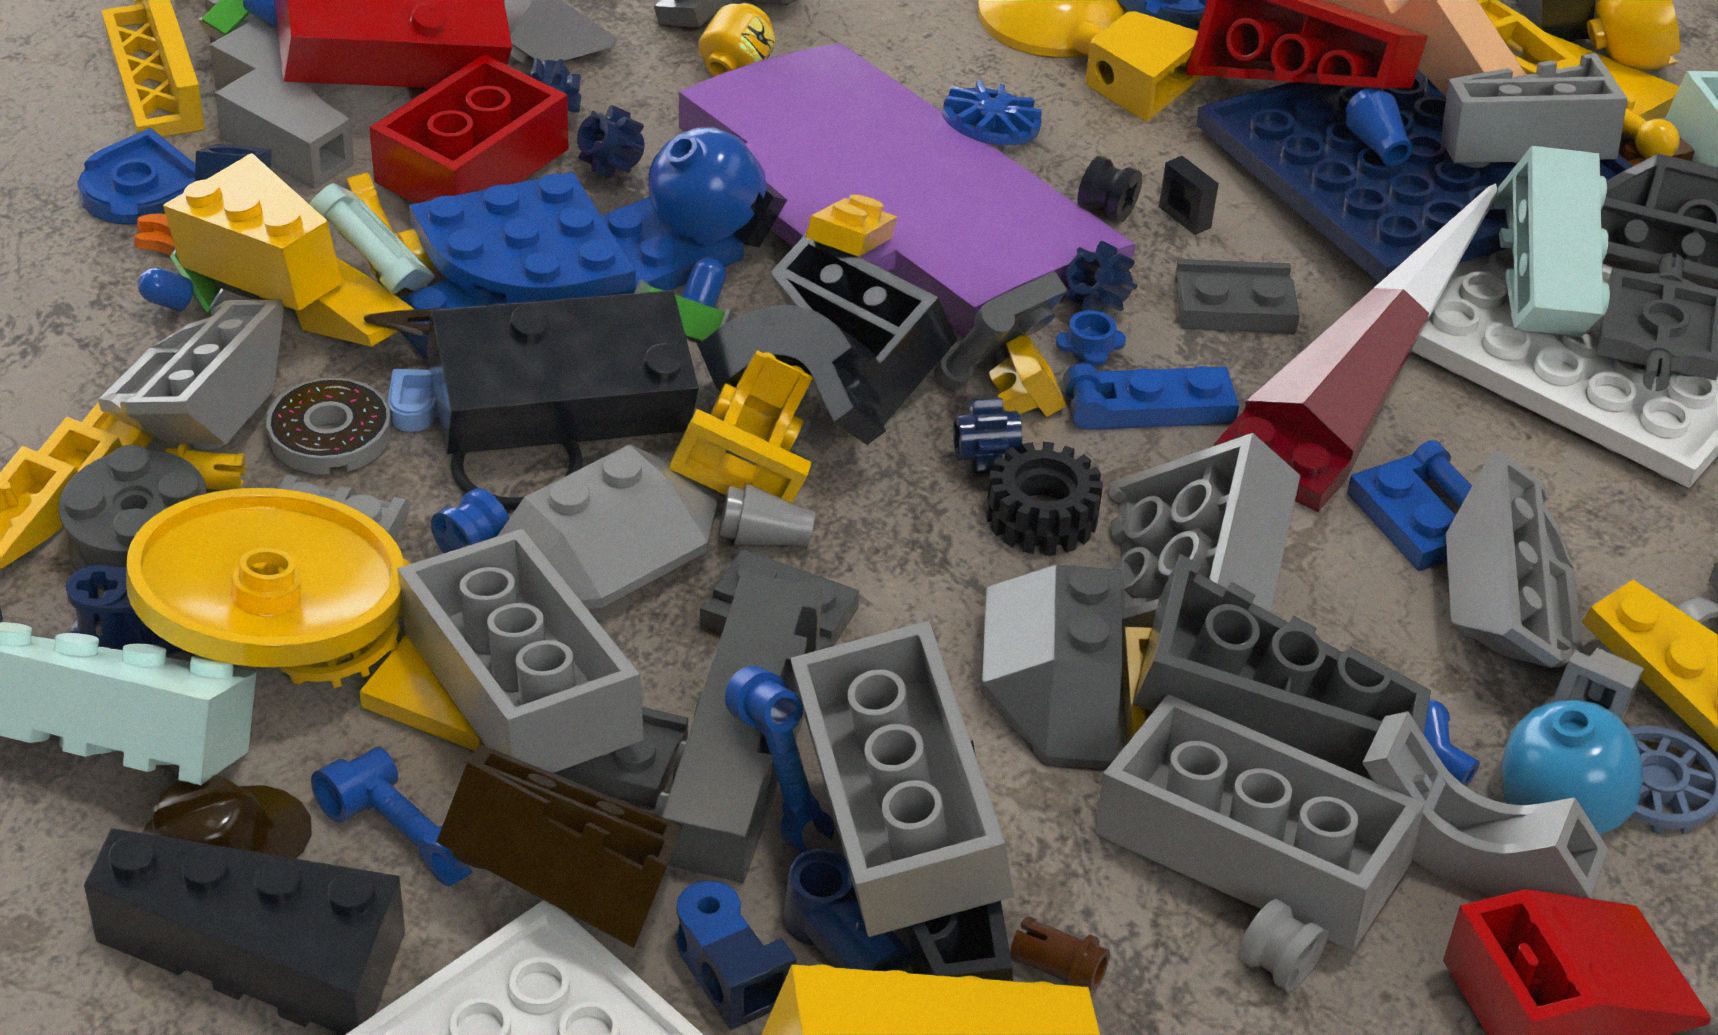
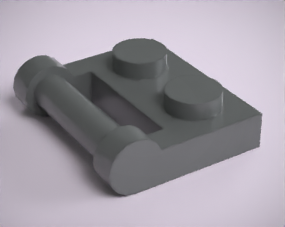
(998, 322)

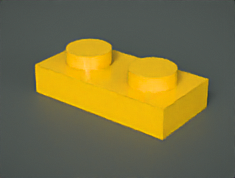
(852, 225)

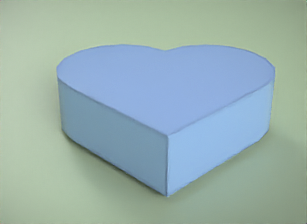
(412, 400)

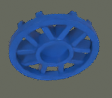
(996, 114)

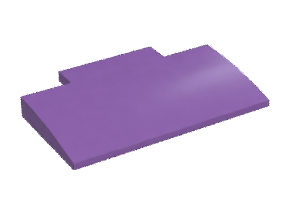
(844, 128)

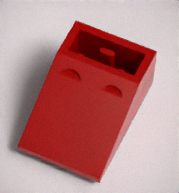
(1567, 968)

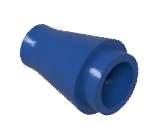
(1378, 124)

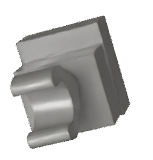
(1600, 680)

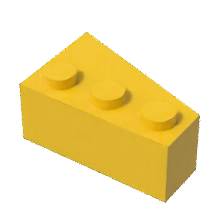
(254, 235)

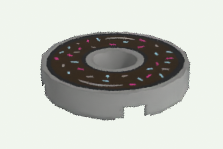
(300, 410)

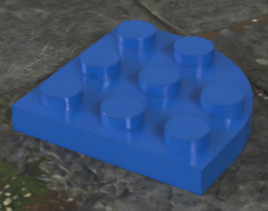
(524, 241)

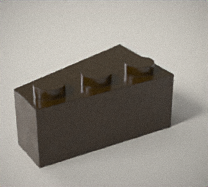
(560, 841)

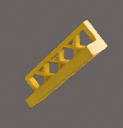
(167, 65)

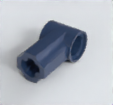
(826, 913)

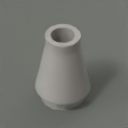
(764, 519)

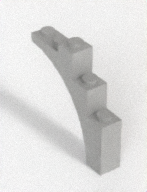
(265, 112)

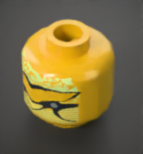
(736, 38)

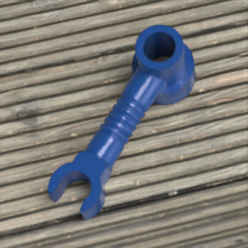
(767, 704)
(368, 782)

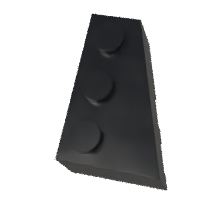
(881, 311)

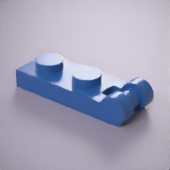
(1150, 397)

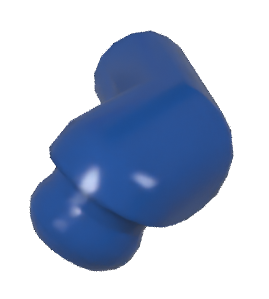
(1436, 731)

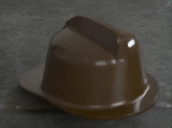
(232, 817)

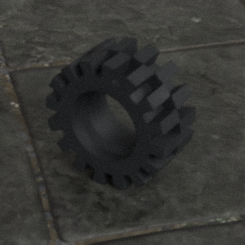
(1041, 521)

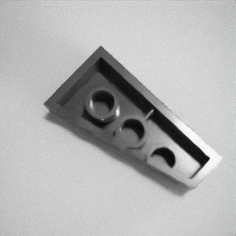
(725, 766)

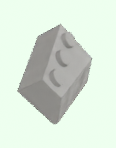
(1213, 506)

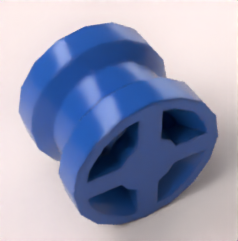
(473, 521)

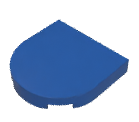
(134, 178)

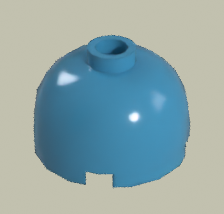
(1577, 753)

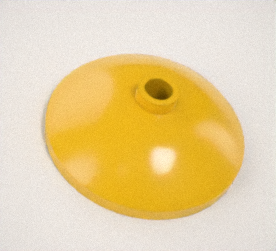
(1045, 25)

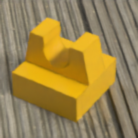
(1027, 379)

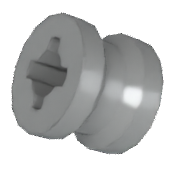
(1282, 945)

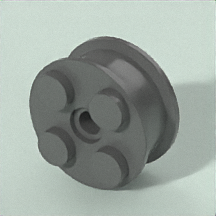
(117, 496)

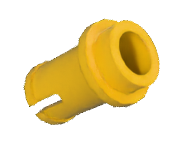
(218, 470)

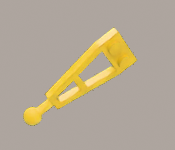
(1650, 136)

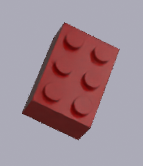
(470, 133)

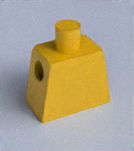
(1138, 61)

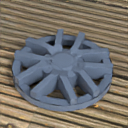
(1673, 782)

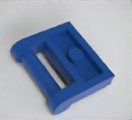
(1406, 507)

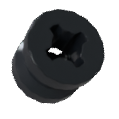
(1109, 189)

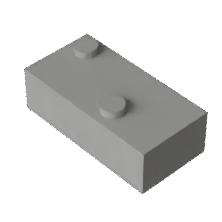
(521, 653)
(902, 779)
(1259, 819)

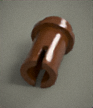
(1060, 954)

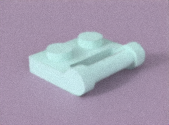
(372, 238)

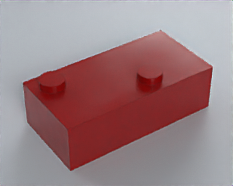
(388, 39)

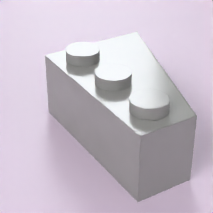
(1503, 115)

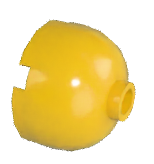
(1636, 32)

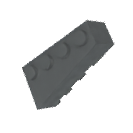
(1269, 672)

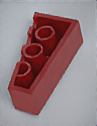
(1304, 44)

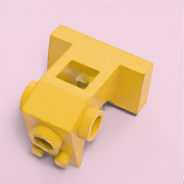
(754, 423)

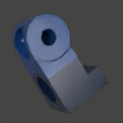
(727, 955)

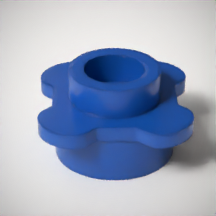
(1091, 337)

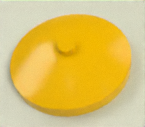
(264, 577)

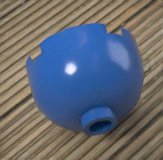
(705, 184)

